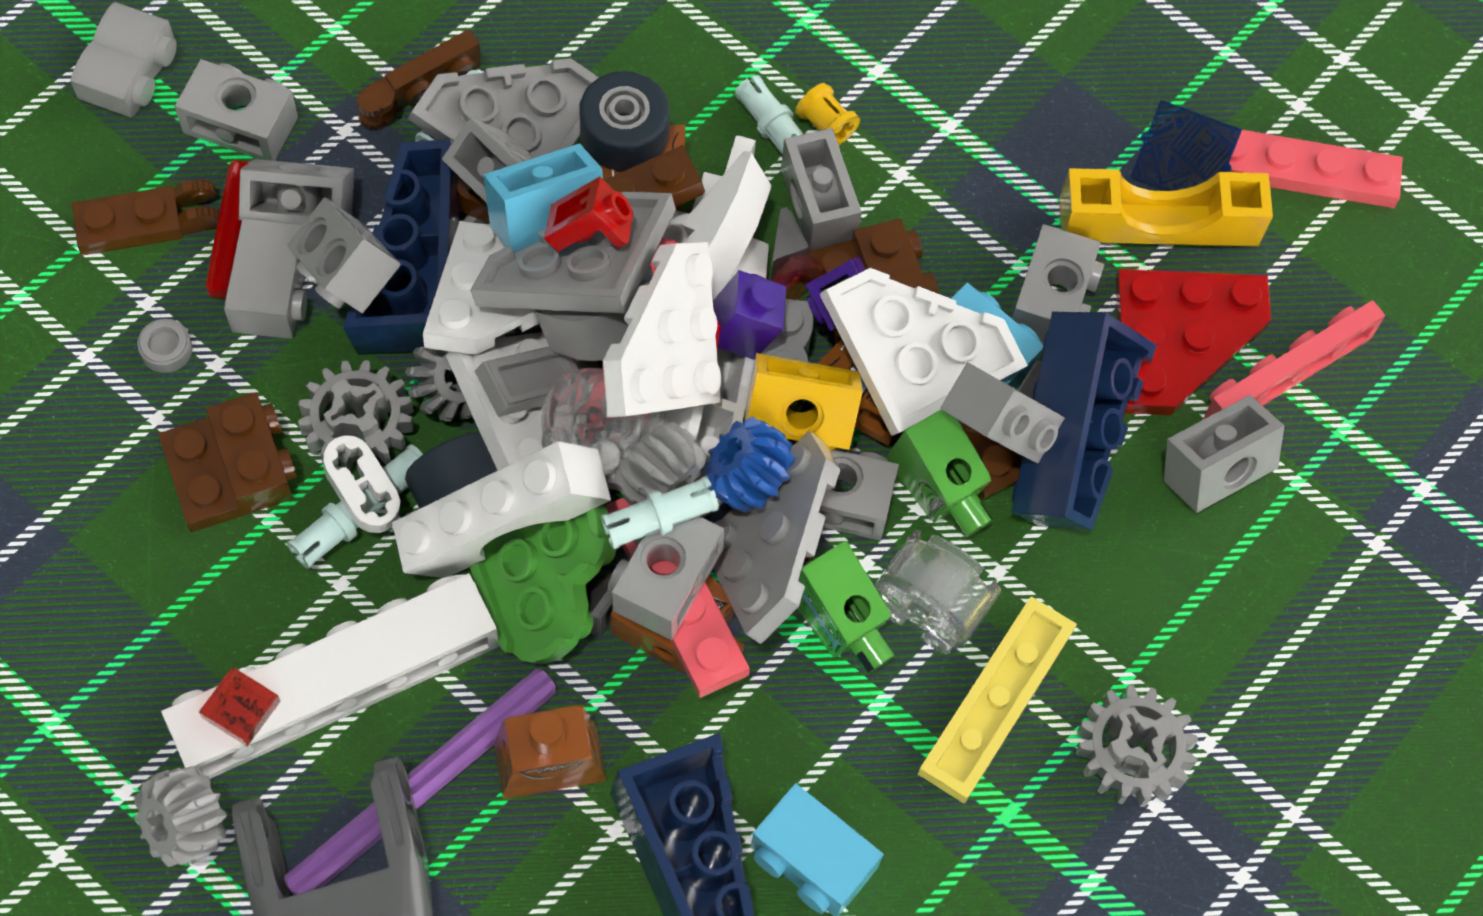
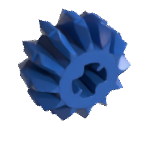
(749, 464)

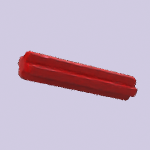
(226, 234)

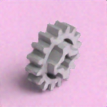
(360, 394)
(1152, 729)

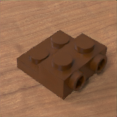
(883, 248)
(228, 462)

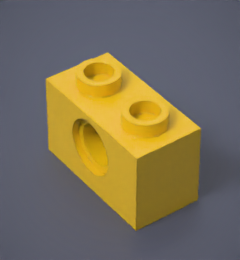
(832, 390)

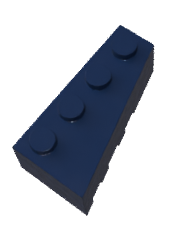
(419, 232)
(1088, 379)
(685, 830)

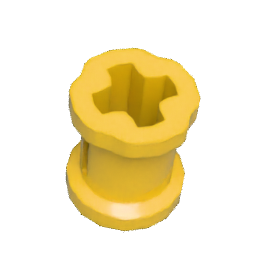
(826, 112)

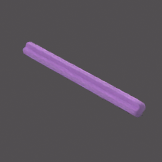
(424, 781)

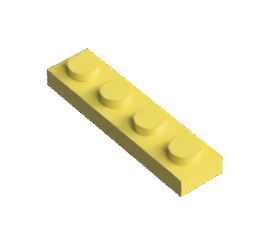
(997, 700)

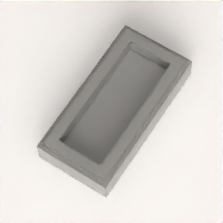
(522, 379)

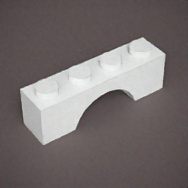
(534, 490)

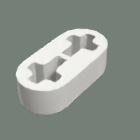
(351, 490)

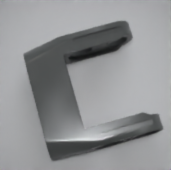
(394, 891)

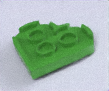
(538, 581)

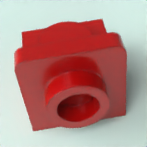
(587, 210)

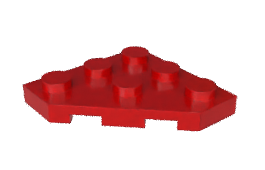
(1194, 322)

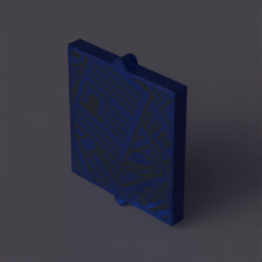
(1184, 148)

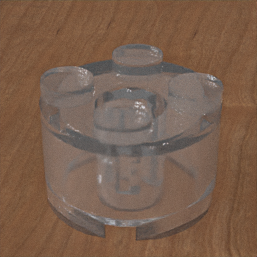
(575, 416)
(936, 591)

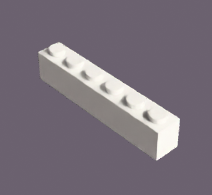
(344, 672)

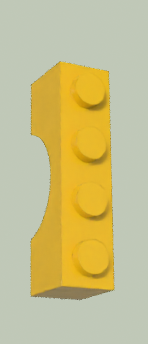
(1218, 212)

